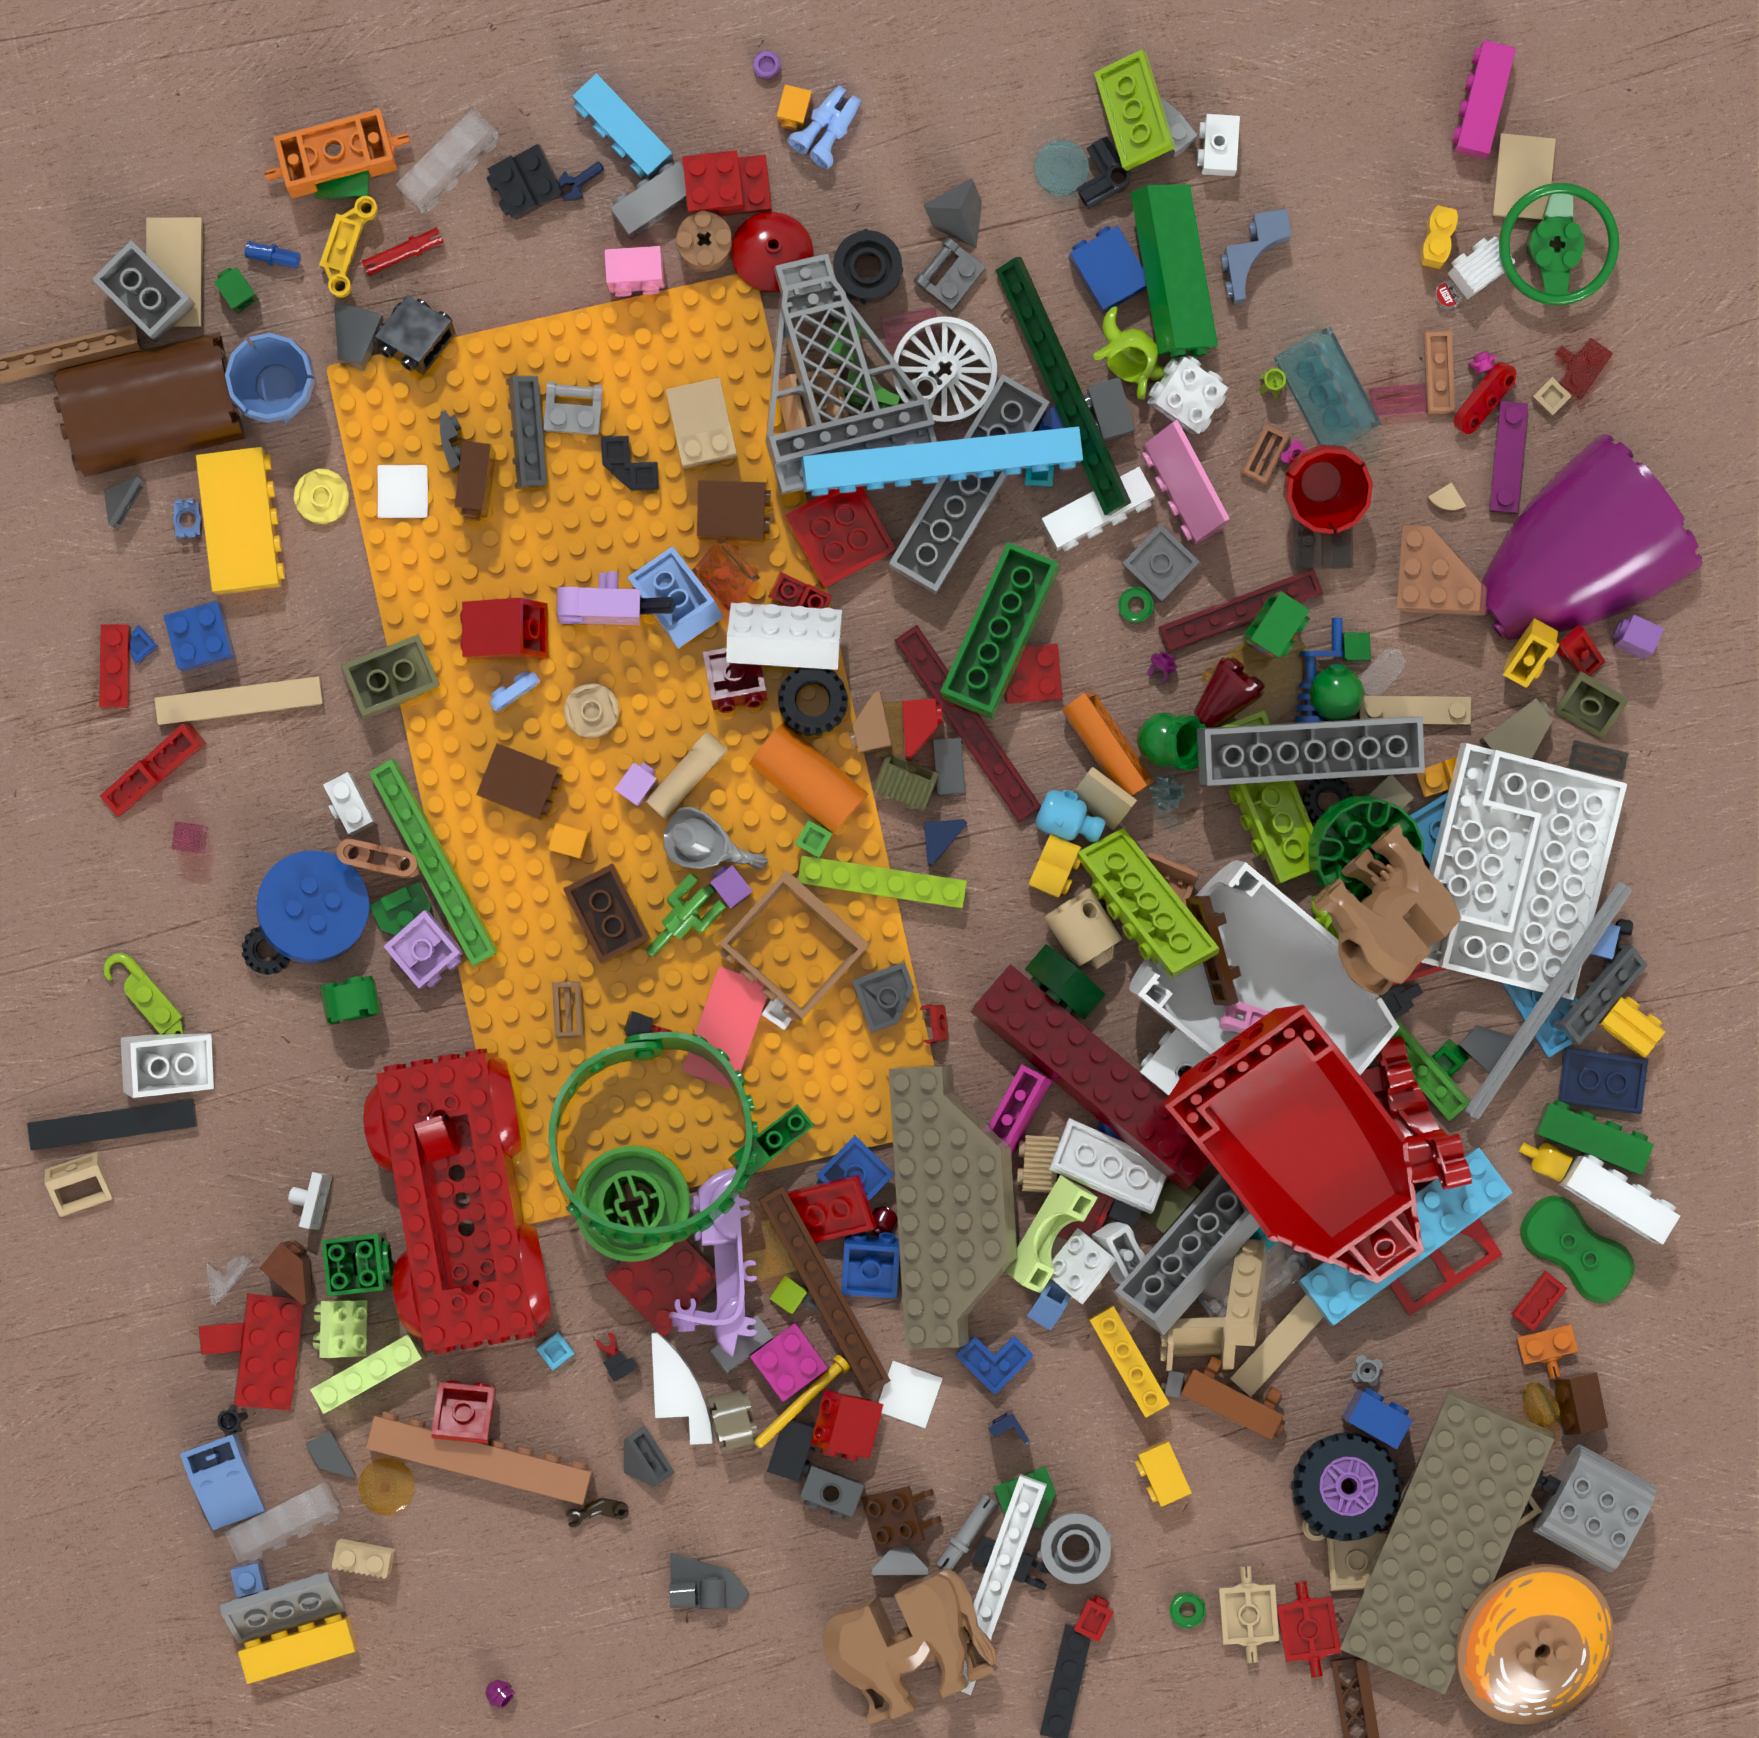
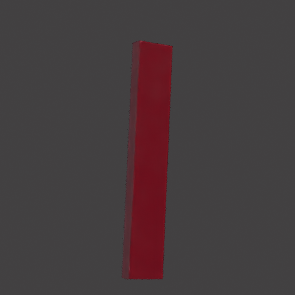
(1235, 611)

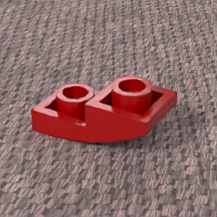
(796, 593)
(434, 1138)
(220, 1338)

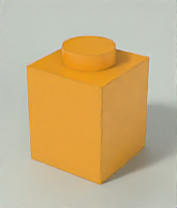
(794, 107)
(567, 841)

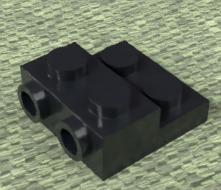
(524, 182)

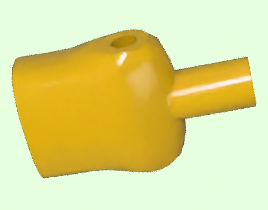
(1547, 1160)

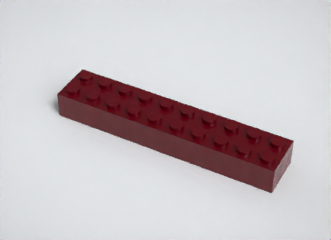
(1090, 1074)

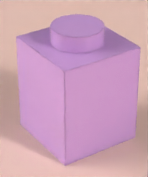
(637, 783)

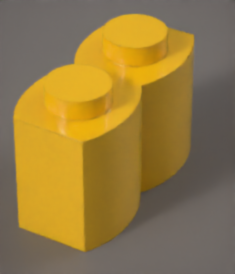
(1438, 233)
(1055, 866)

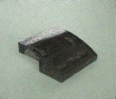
(1322, 549)

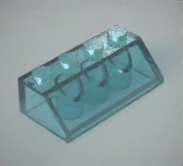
(1327, 389)

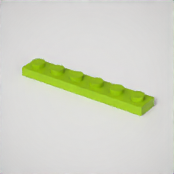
(882, 882)

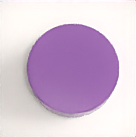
(766, 65)

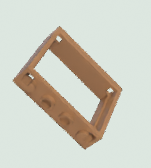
(824, 914)

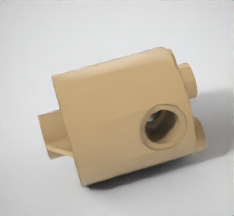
(1084, 930)

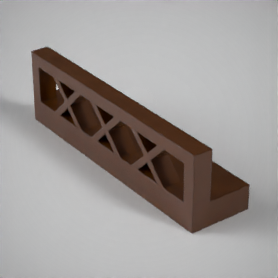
(1365, 1695)

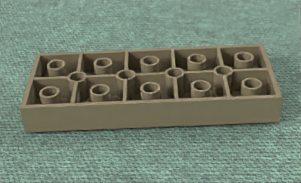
(1446, 1538)

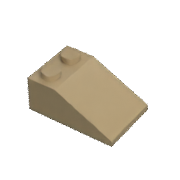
(701, 423)

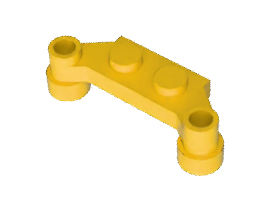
(343, 242)

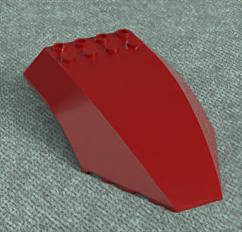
(1304, 1144)

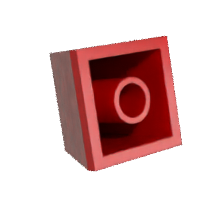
(504, 629)

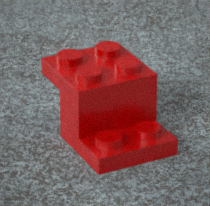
(726, 183)

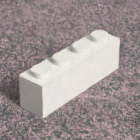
(1086, 515)

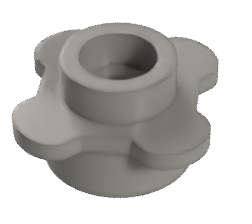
(1371, 1377)

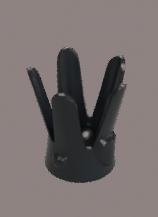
(230, 1420)

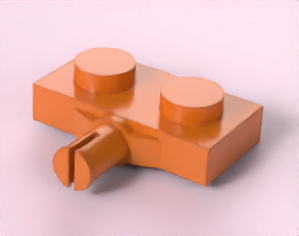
(1547, 1347)

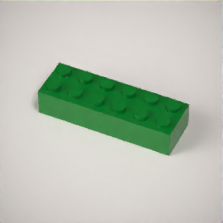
(1000, 630)

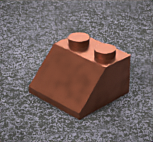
(291, 1270)

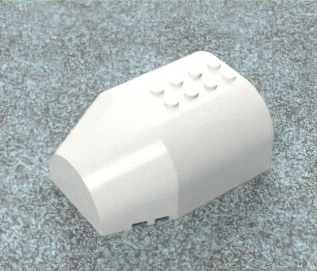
(1282, 964)

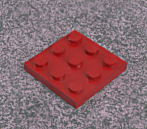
(839, 534)
(661, 1280)

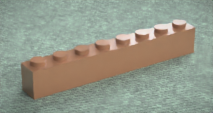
(481, 1460)

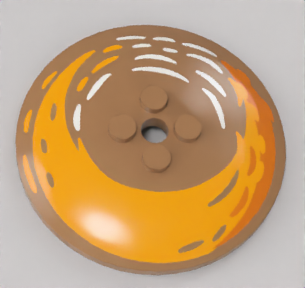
(1508, 1624)

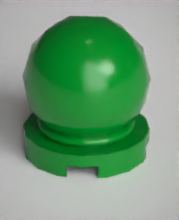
(1170, 740)

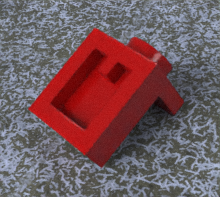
(1094, 1617)

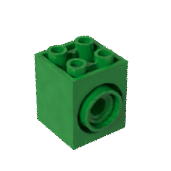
(357, 1263)

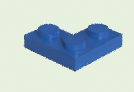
(995, 1369)

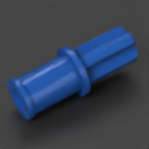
(272, 254)

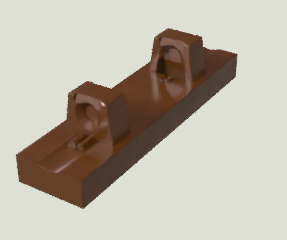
(1218, 972)

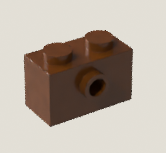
(1580, 1403)

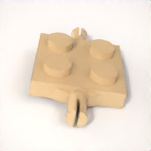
(1248, 1614)

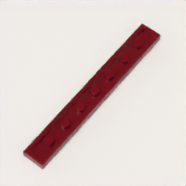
(969, 727)

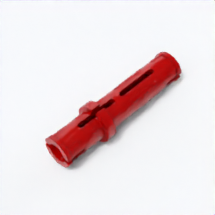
(403, 251)

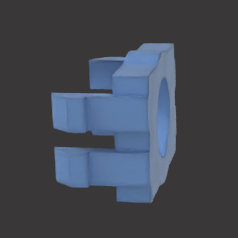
(181, 507)

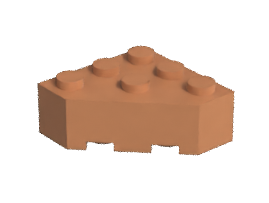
(1436, 577)

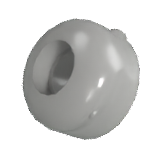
(1075, 1570)

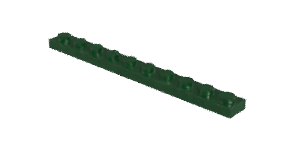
(1062, 384)

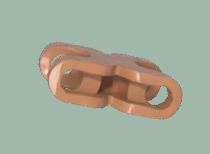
(378, 858)

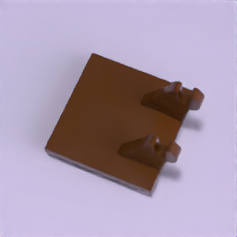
(894, 1517)

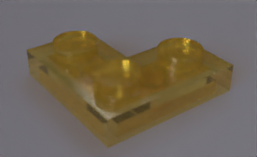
(771, 1260)

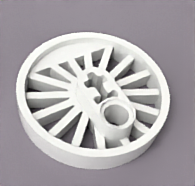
(973, 340)

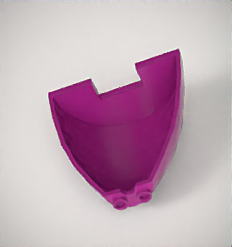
(1589, 545)

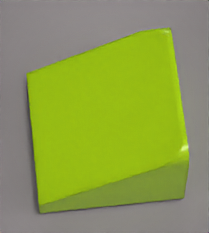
(788, 1295)

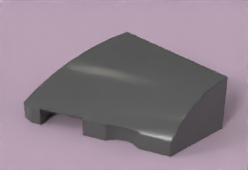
(355, 334)
(1487, 1046)

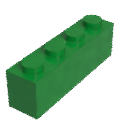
(1594, 1138)

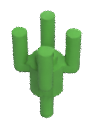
(685, 914)

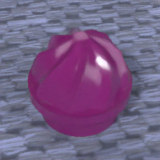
(499, 1693)

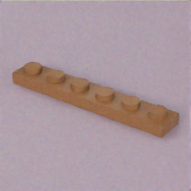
(69, 353)

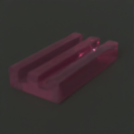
(906, 316)
(1399, 389)

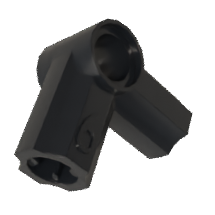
(1102, 186)

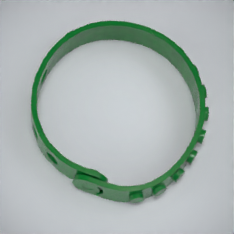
(644, 1048)

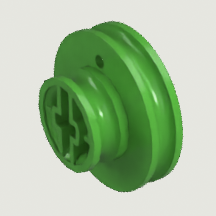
(632, 1165)

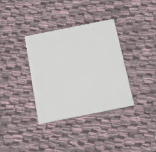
(909, 1394)

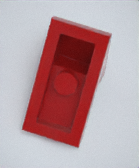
(1580, 652)

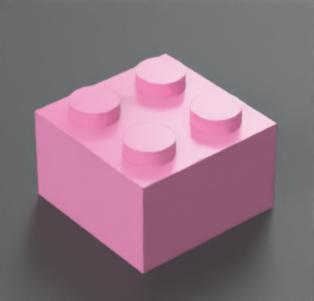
(634, 270)

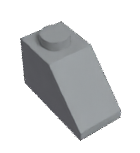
(1181, 131)

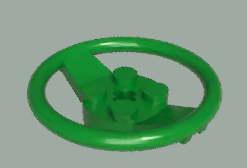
(1557, 222)

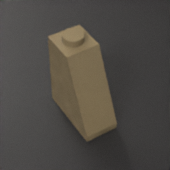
(1522, 731)

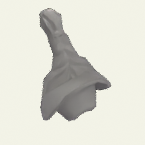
(700, 842)

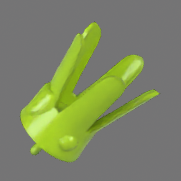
(1273, 380)

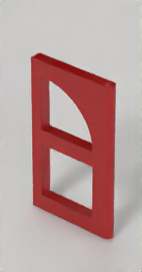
(1477, 1232)

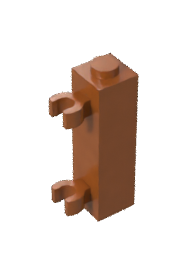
(1232, 1403)

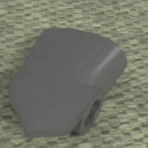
(703, 1585)

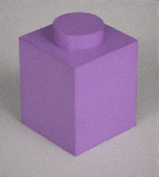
(730, 886)

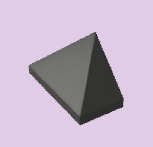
(120, 500)
(644, 1459)

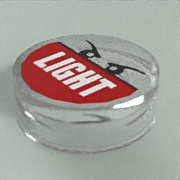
(1447, 295)

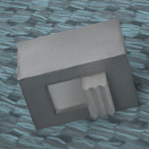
(1173, 1384)

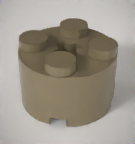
(732, 1420)

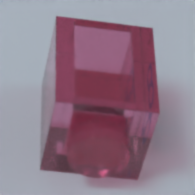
(189, 838)

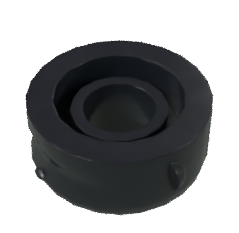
(872, 244)

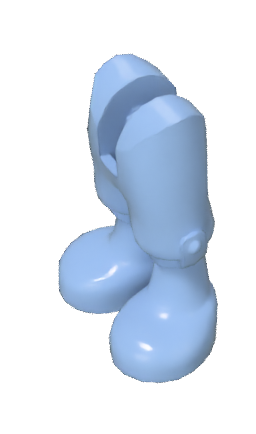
(836, 123)

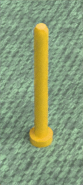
(839, 1365)

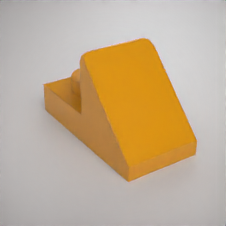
(1436, 777)

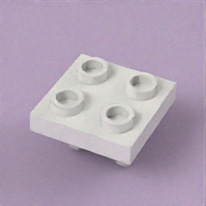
(1081, 1265)

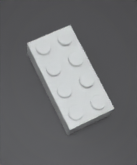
(784, 636)
(1620, 1200)

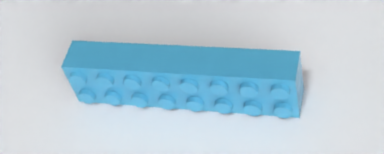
(1440, 1216)

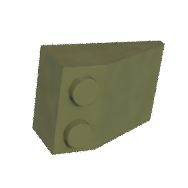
(389, 677)

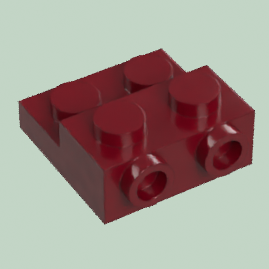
(733, 682)

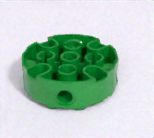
(1350, 829)

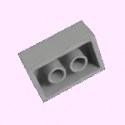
(143, 291)

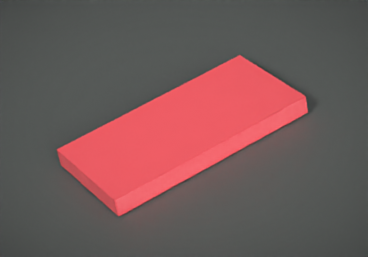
(727, 1023)

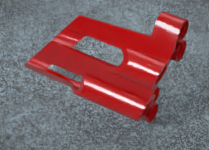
(1430, 1149)

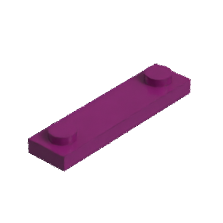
(1508, 457)

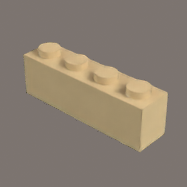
(1246, 1293)

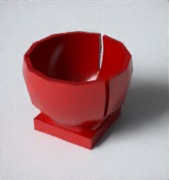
(1327, 488)

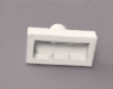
(312, 1200)

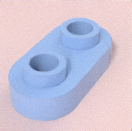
(523, 683)

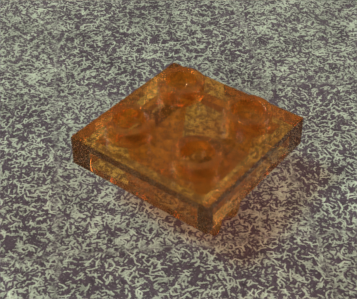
(726, 573)

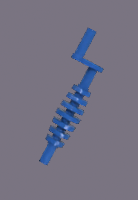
(1310, 672)

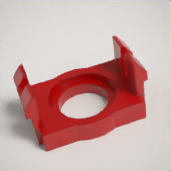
(939, 1031)

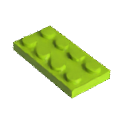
(1134, 110)

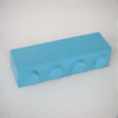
(622, 127)

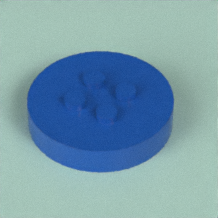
(312, 907)

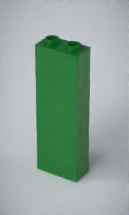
(1174, 270)

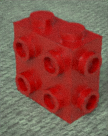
(846, 1425)

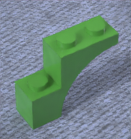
(884, 397)

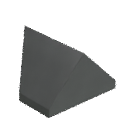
(957, 212)

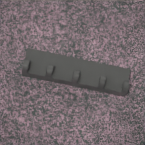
(527, 431)
(1601, 994)

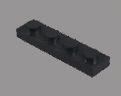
(1065, 1683)

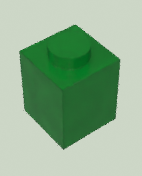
(235, 289)

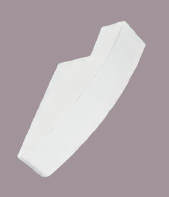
(678, 1391)

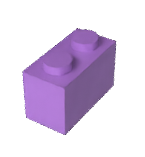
(1637, 636)

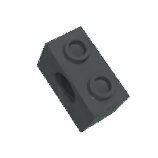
(819, 1479)

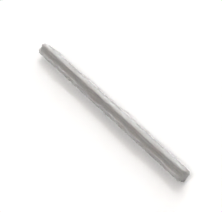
(1548, 1000)

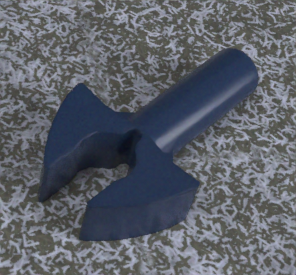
(579, 180)

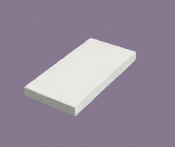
(1107, 1166)

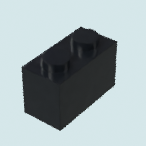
(792, 1450)

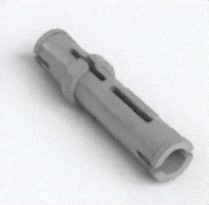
(960, 1543)

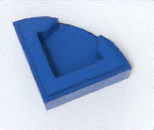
(141, 644)

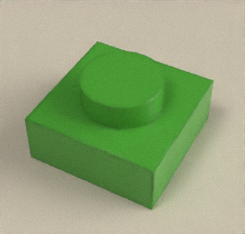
(813, 839)

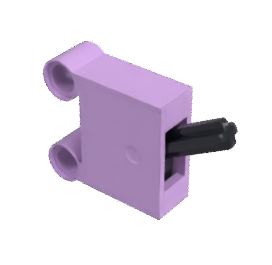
(607, 603)

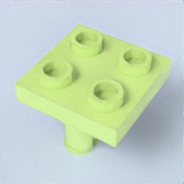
(341, 1328)

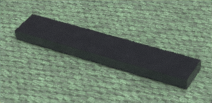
(112, 1124)

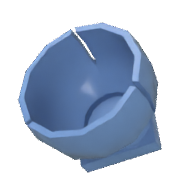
(270, 378)

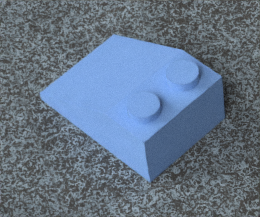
(671, 577)

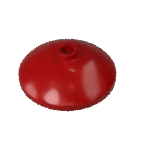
(754, 258)

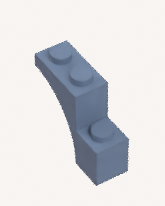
(1267, 230)

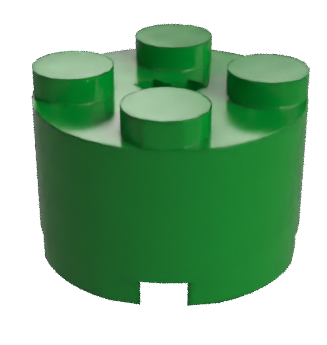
(350, 999)

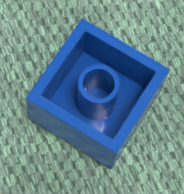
(199, 636)
(1378, 1419)

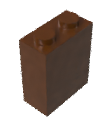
(475, 480)
(732, 510)
(520, 782)

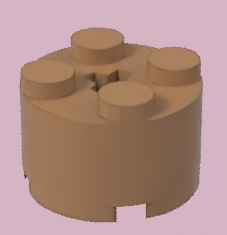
(704, 257)

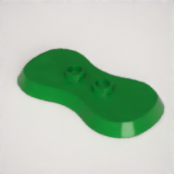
(1560, 1235)

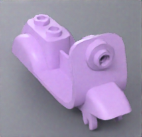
(730, 1273)

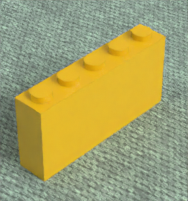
(240, 520)

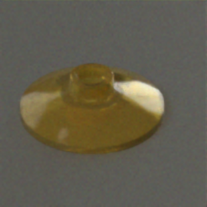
(400, 1482)

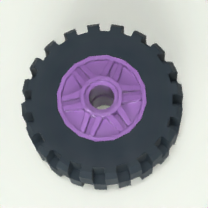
(1372, 1481)

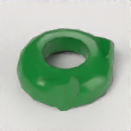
(1125, 598)
(1187, 1621)

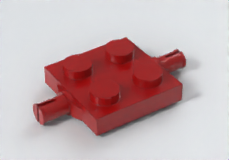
(1308, 1629)

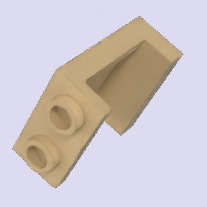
(1197, 1338)

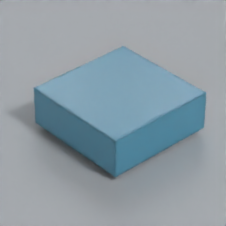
(555, 1350)

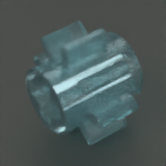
(1167, 793)

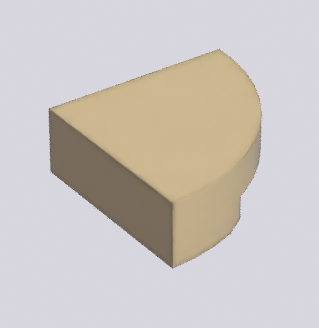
(1447, 498)

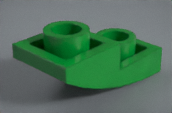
(348, 186)

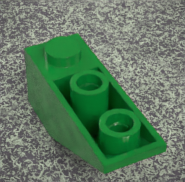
(775, 1138)

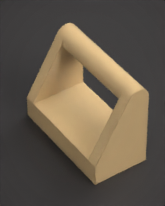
(73, 1172)

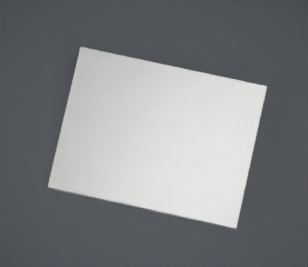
(1523, 863)

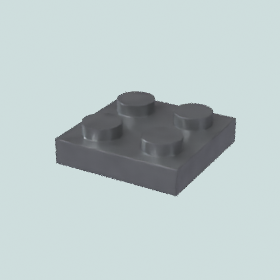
(1160, 563)

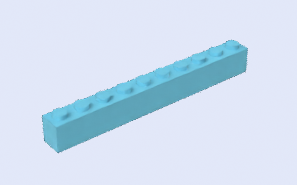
(941, 459)

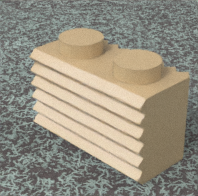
(1037, 1155)
(363, 1558)

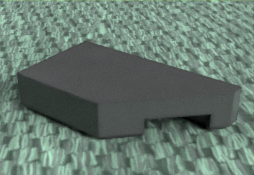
(330, 1455)

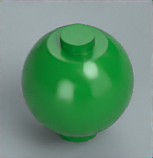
(1337, 693)

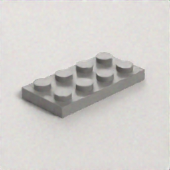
(282, 1607)

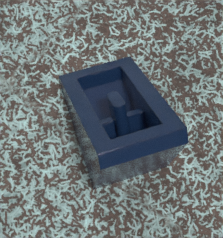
(939, 837)

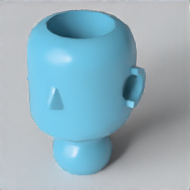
(1066, 816)

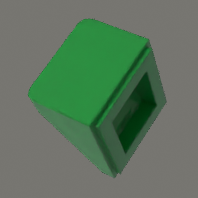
(1356, 647)
(1450, 1057)

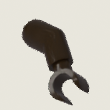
(601, 1506)

